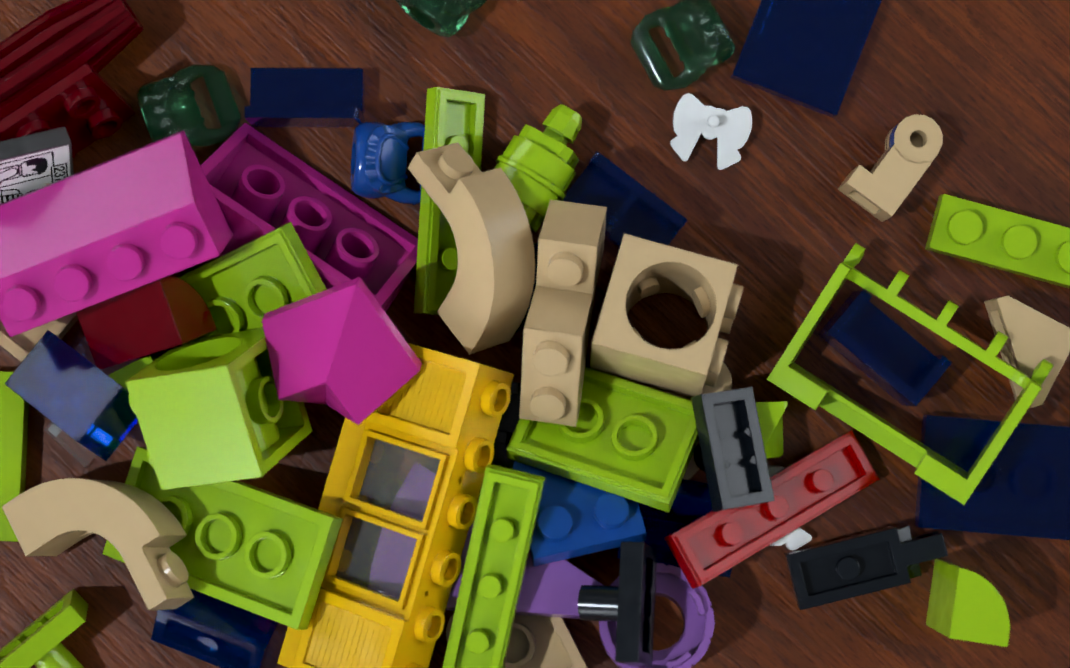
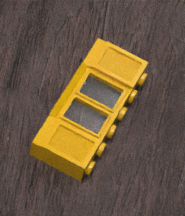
(406, 505)

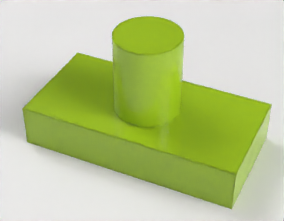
(42, 639)

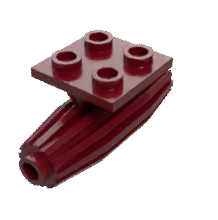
(54, 67)

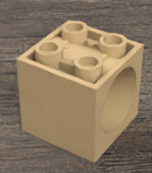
(656, 268)

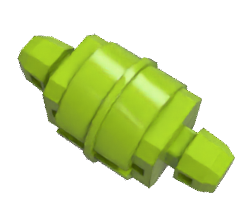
(542, 163)

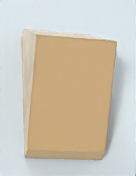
(1029, 340)

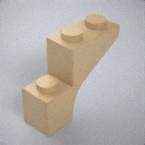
(561, 312)

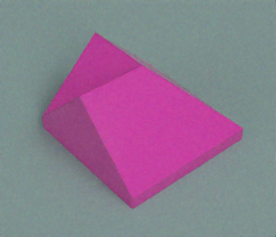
(338, 351)

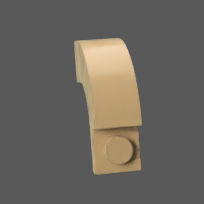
(491, 242)
(136, 523)

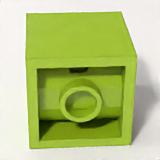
(214, 411)

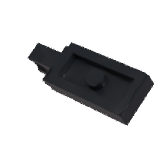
(860, 564)

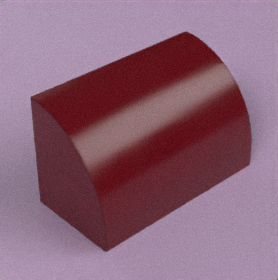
(144, 321)

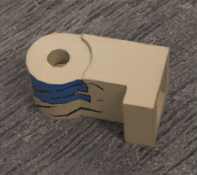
(907, 155)

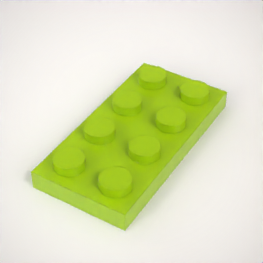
(246, 544)

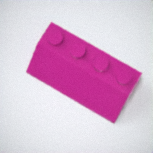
(106, 233)
(344, 237)

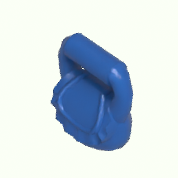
(381, 160)

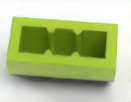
(966, 606)

